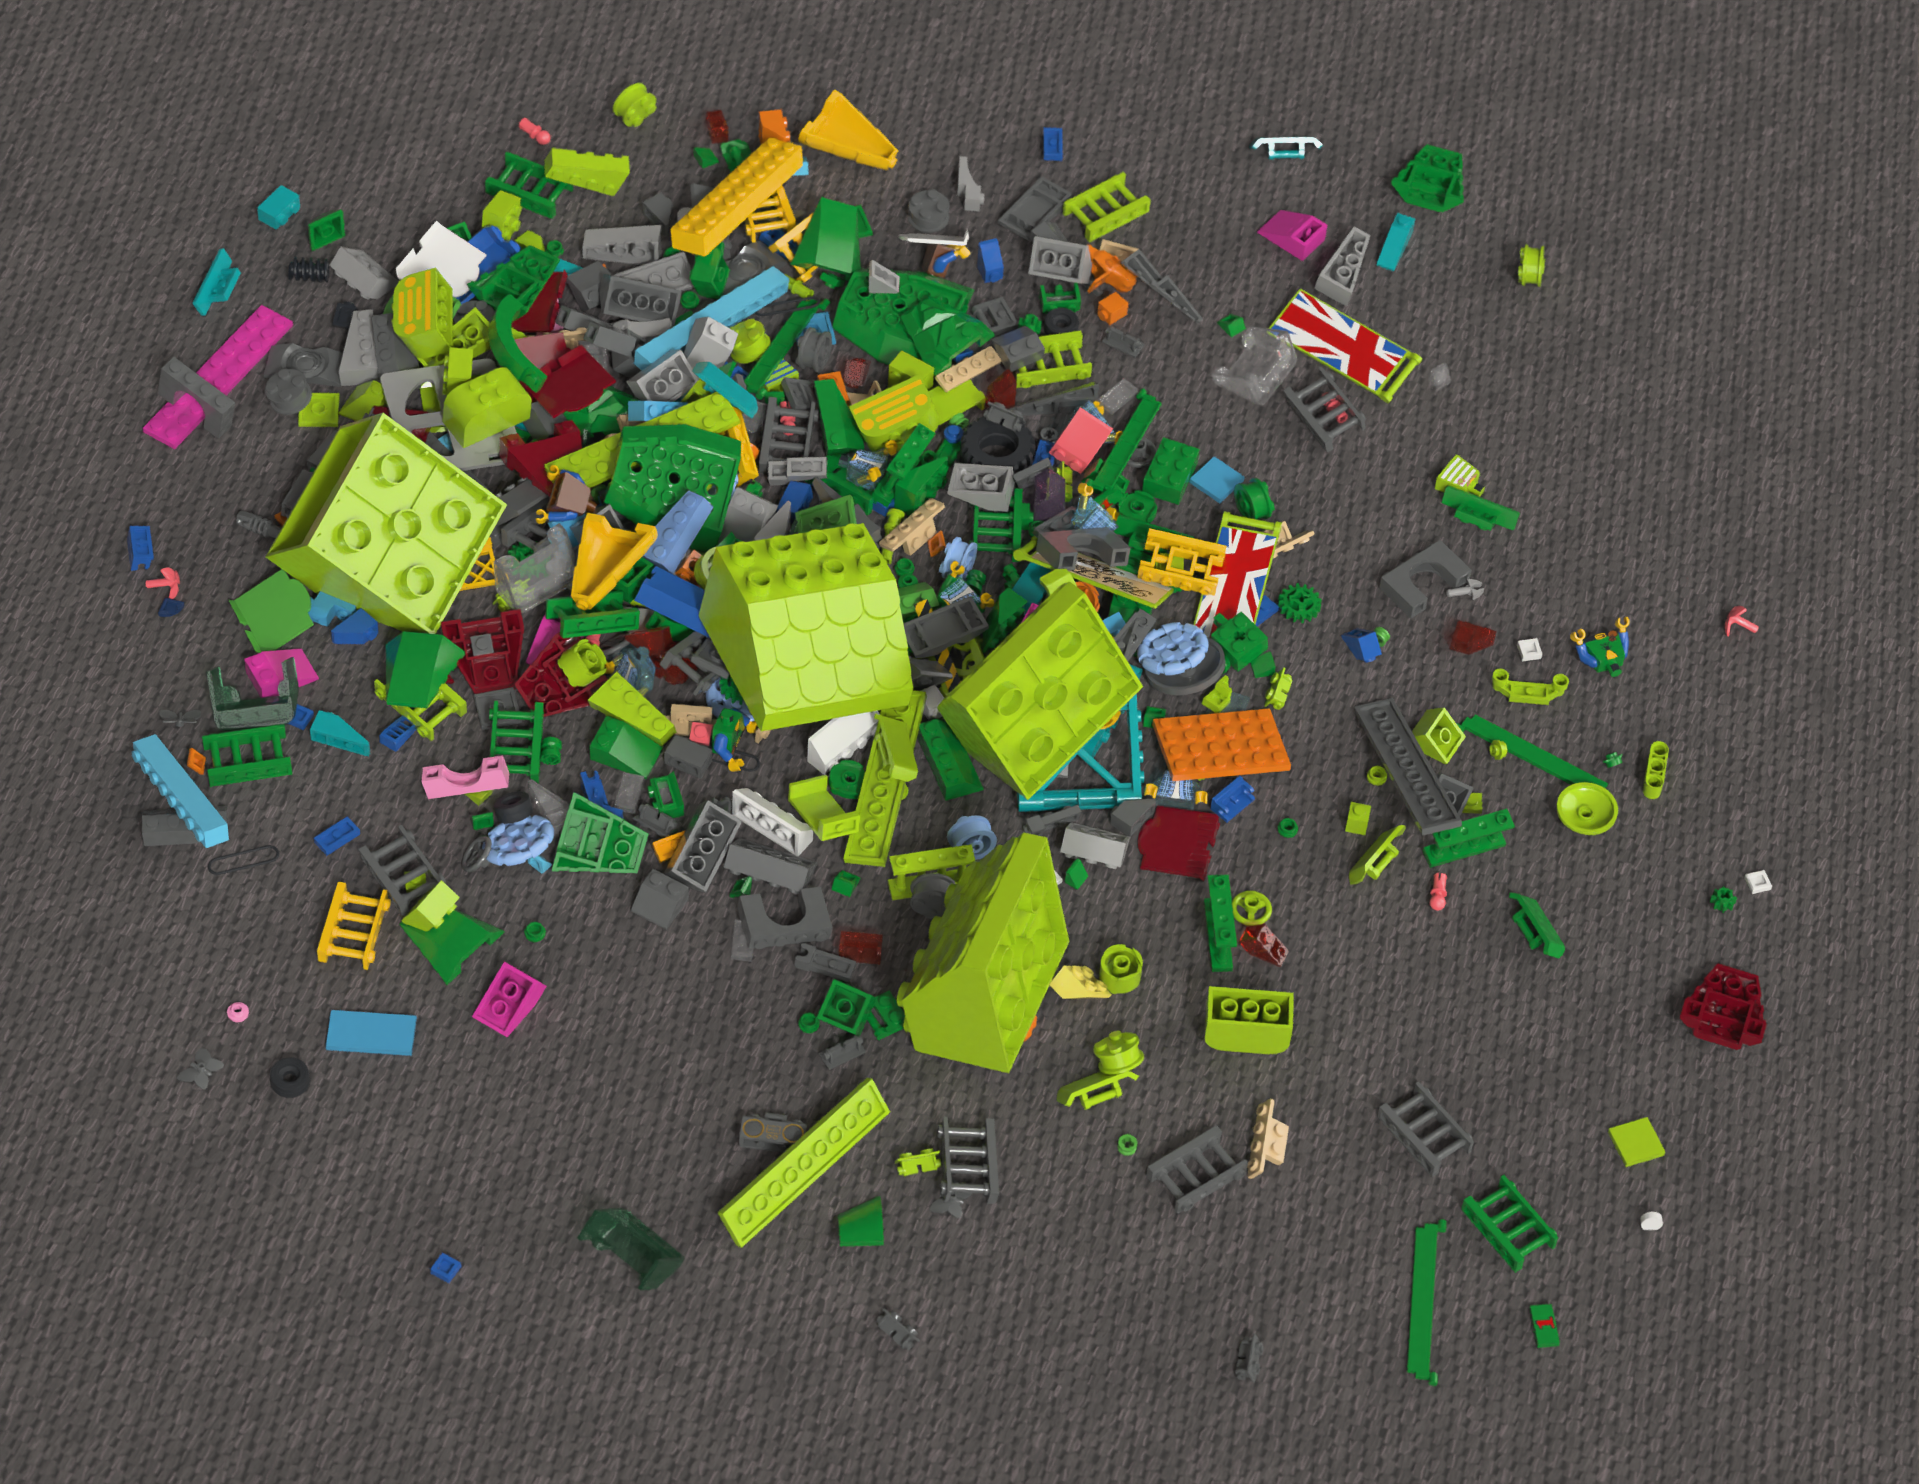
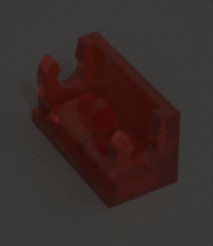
(861, 947)

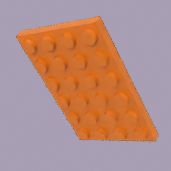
(1221, 744)

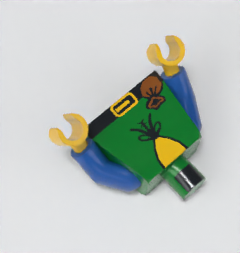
(1604, 650)
(728, 733)

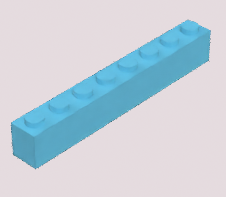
(180, 791)

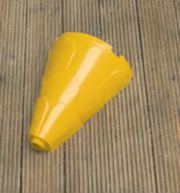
(848, 134)
(606, 558)

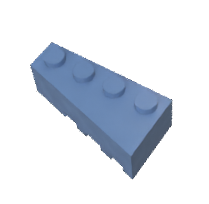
(678, 531)

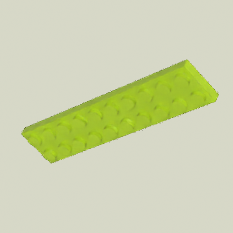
(598, 461)
(882, 794)
(803, 1162)

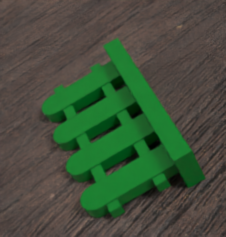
(843, 487)

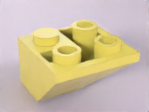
(1078, 983)

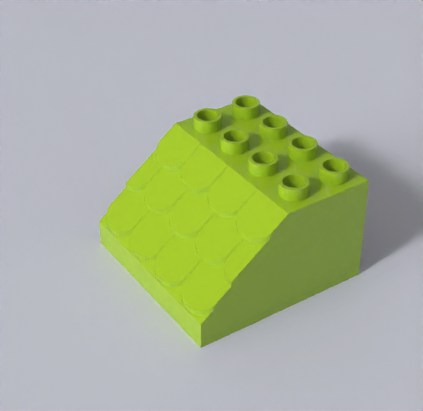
(387, 526)
(808, 626)
(1041, 692)
(988, 958)

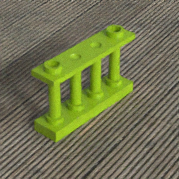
(1111, 221)
(1055, 344)
(446, 694)
(925, 861)

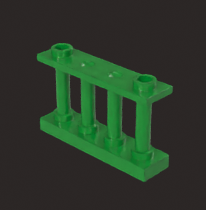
(529, 200)
(904, 461)
(1013, 532)
(604, 617)
(533, 734)
(249, 771)
(1470, 839)
(1220, 923)
(1501, 1241)

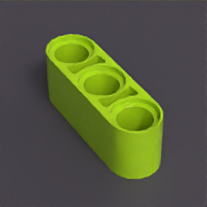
(1655, 770)

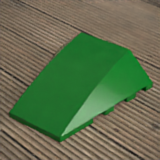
(1432, 179)
(831, 239)
(520, 277)
(418, 667)
(598, 840)
(452, 941)

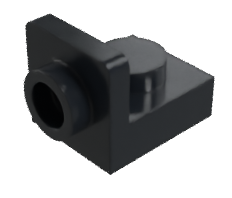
(344, 315)

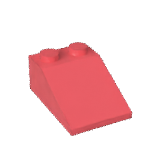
(1080, 440)

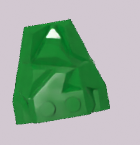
(942, 332)
(603, 412)

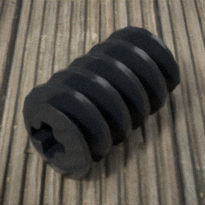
(309, 269)

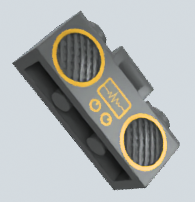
(771, 1132)

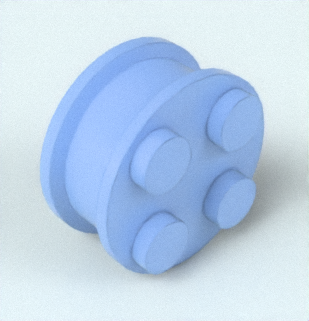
(960, 552)
(973, 831)

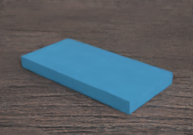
(371, 1032)

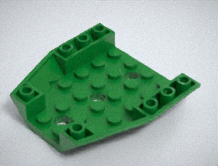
(874, 320)
(680, 449)

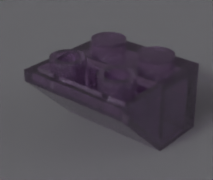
(1048, 495)

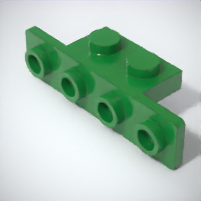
(1479, 510)
(1138, 532)

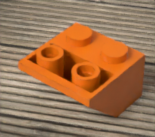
(773, 125)

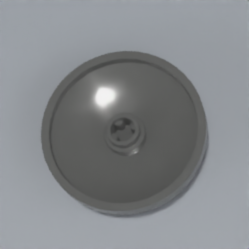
(1194, 679)

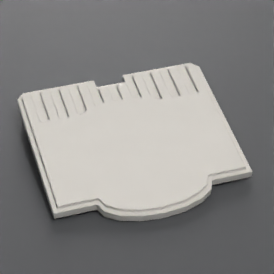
(936, 239)
(449, 254)

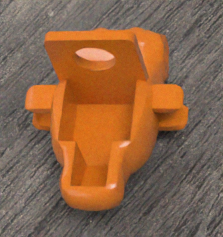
(1109, 270)

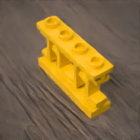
(1184, 548)

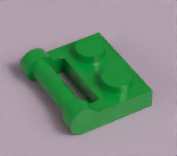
(890, 1013)

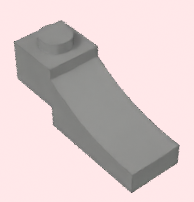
(969, 188)
(646, 330)
(796, 470)

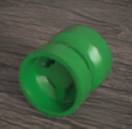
(975, 580)
(551, 751)

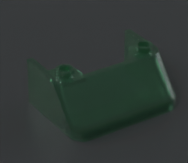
(236, 714)
(634, 1243)

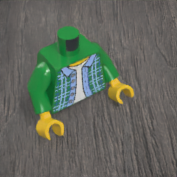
(956, 589)

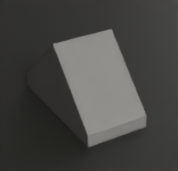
(882, 280)

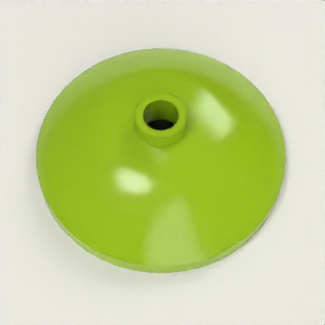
(1587, 800)

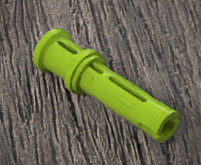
(895, 517)

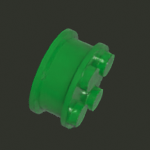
(1253, 499)

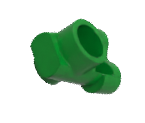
(1010, 575)

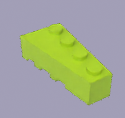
(587, 170)
(468, 333)
(623, 702)

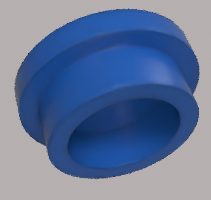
(953, 434)

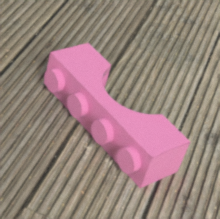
(442, 782)

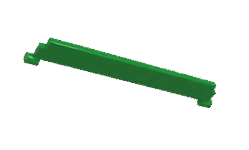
(780, 346)
(1127, 442)
(1529, 752)
(1422, 1301)

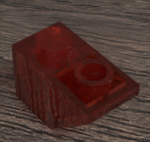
(1471, 638)
(1263, 944)

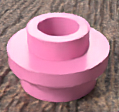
(237, 1017)

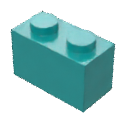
(279, 207)

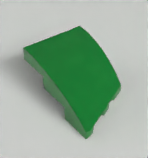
(862, 1225)

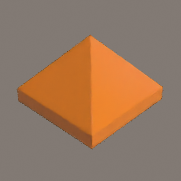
(936, 544)
(196, 761)

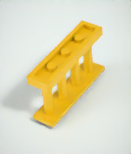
(783, 211)
(783, 246)
(337, 913)

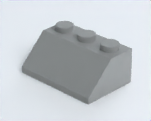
(1060, 260)
(362, 273)
(664, 379)
(1094, 845)

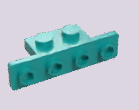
(217, 283)

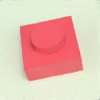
(701, 733)

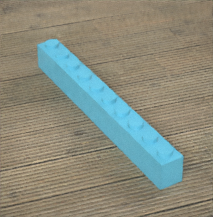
(727, 310)

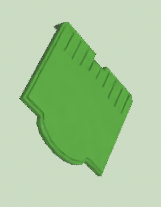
(274, 611)

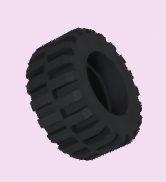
(986, 433)

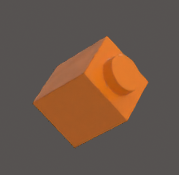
(1112, 308)

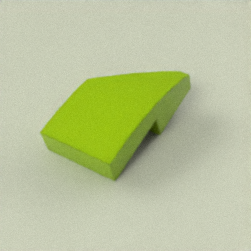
(530, 238)
(1219, 697)

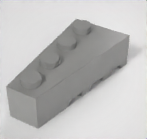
(623, 244)
(1341, 272)
(359, 354)

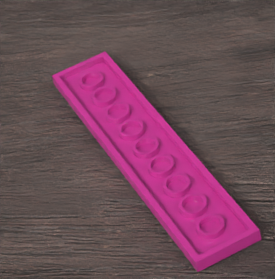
(222, 371)

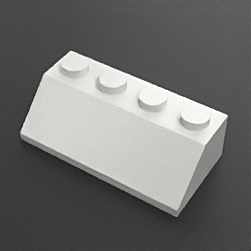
(840, 739)
(771, 821)

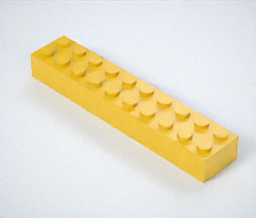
(736, 197)

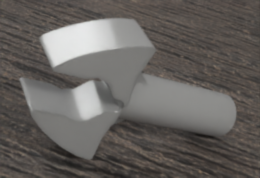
(1471, 583)

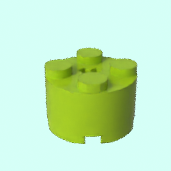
(583, 663)
(1120, 969)

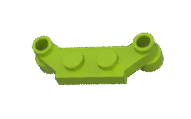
(1529, 692)

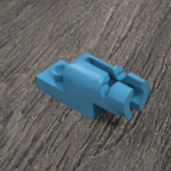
(325, 607)

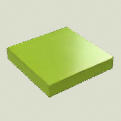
(321, 411)
(1636, 1142)

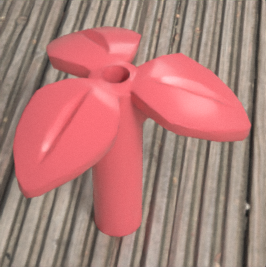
(171, 579)
(1733, 617)

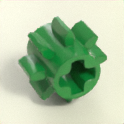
(1031, 322)
(1723, 899)

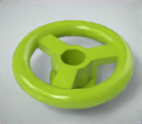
(1252, 902)

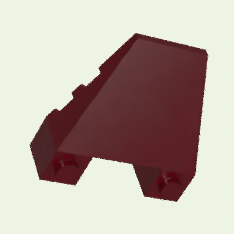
(531, 457)

